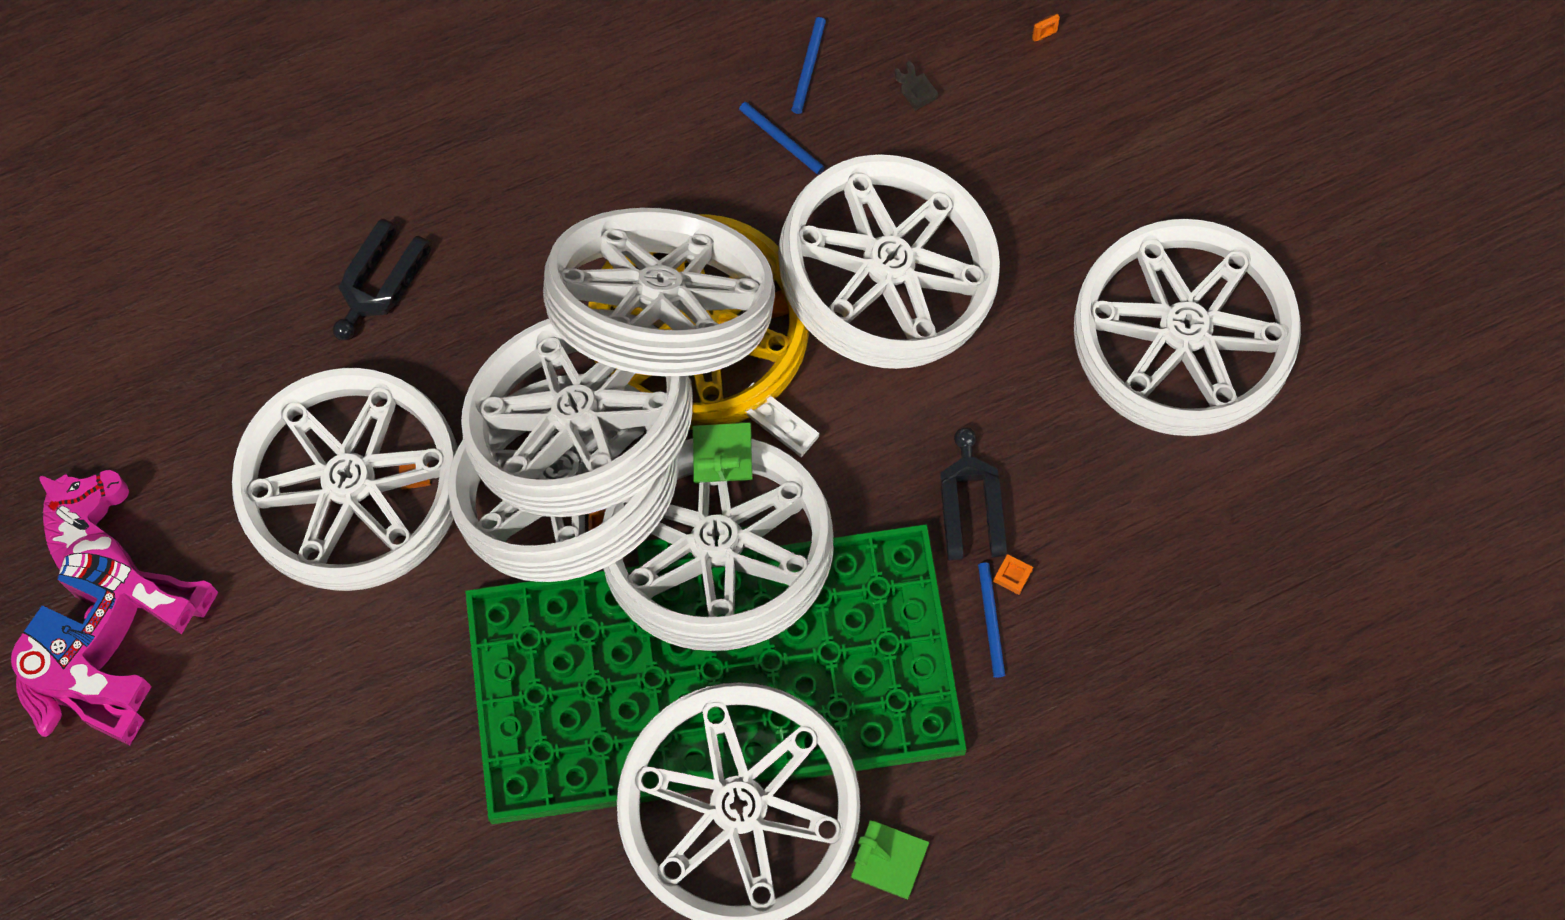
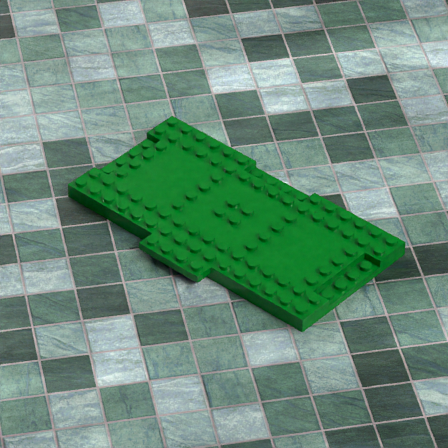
(577, 681)

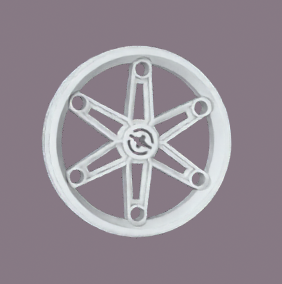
(939, 192)
(1236, 250)
(658, 291)
(295, 401)
(607, 479)
(574, 551)
(754, 625)
(637, 765)

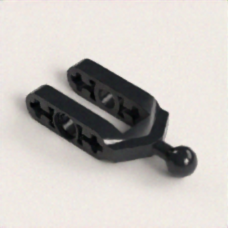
(394, 286)
(971, 469)

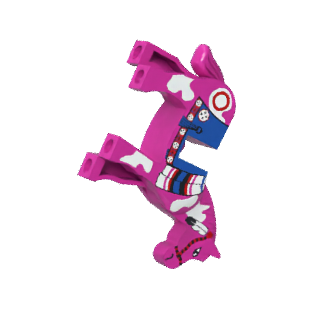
(60, 658)

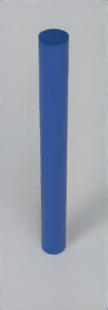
(808, 65)
(782, 138)
(991, 620)

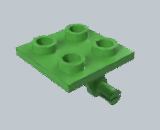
(722, 452)
(889, 859)

